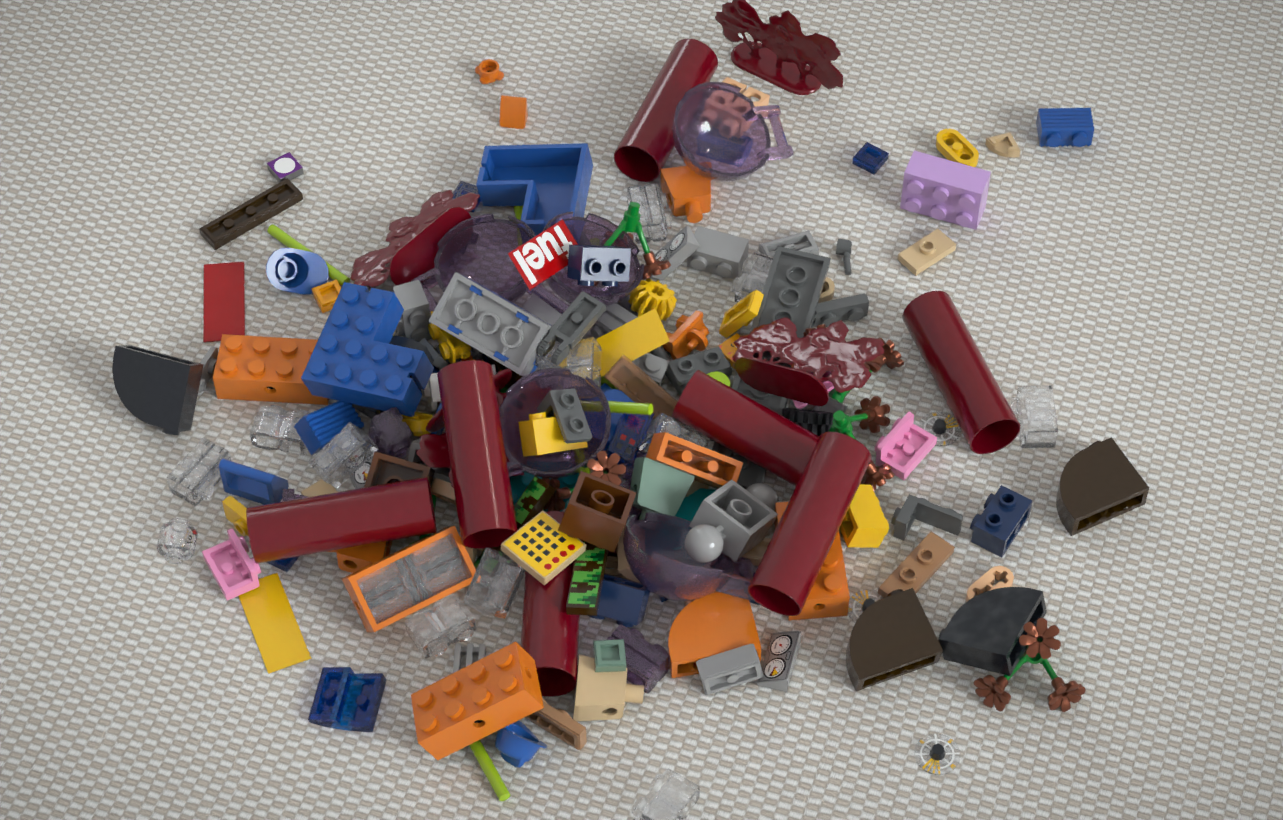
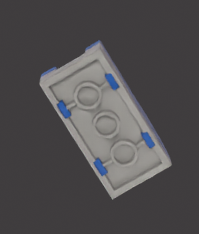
(490, 324)

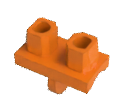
(689, 335)

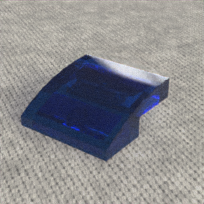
(347, 699)

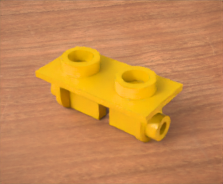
(449, 346)

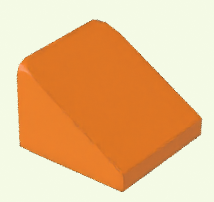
(513, 112)

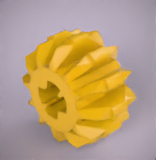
(653, 295)

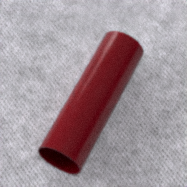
(650, 135)
(961, 372)
(745, 427)
(477, 454)
(341, 520)
(809, 524)
(549, 631)

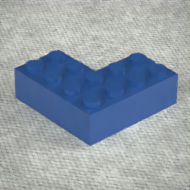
(539, 178)
(355, 355)

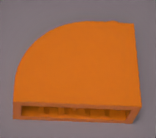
(709, 628)

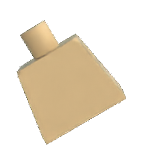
(602, 693)

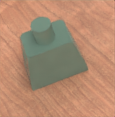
(658, 487)

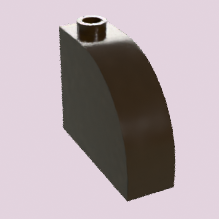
(1098, 487)
(890, 640)

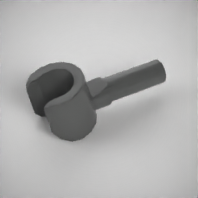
(844, 248)

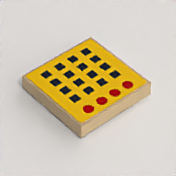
(542, 548)

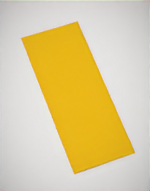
(632, 339)
(274, 624)

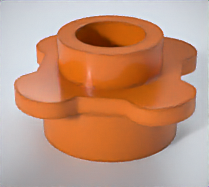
(489, 71)

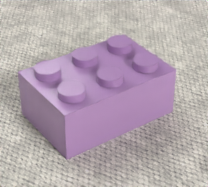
(945, 190)

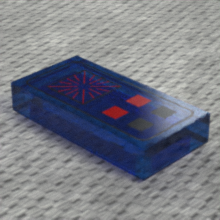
(628, 436)

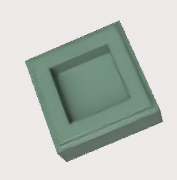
(609, 655)

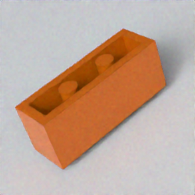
(706, 465)

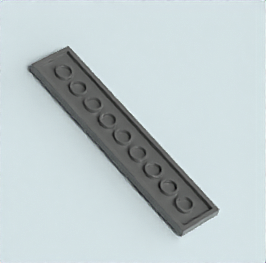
(792, 293)

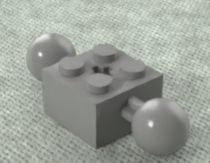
(731, 521)

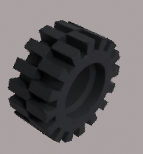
(812, 420)

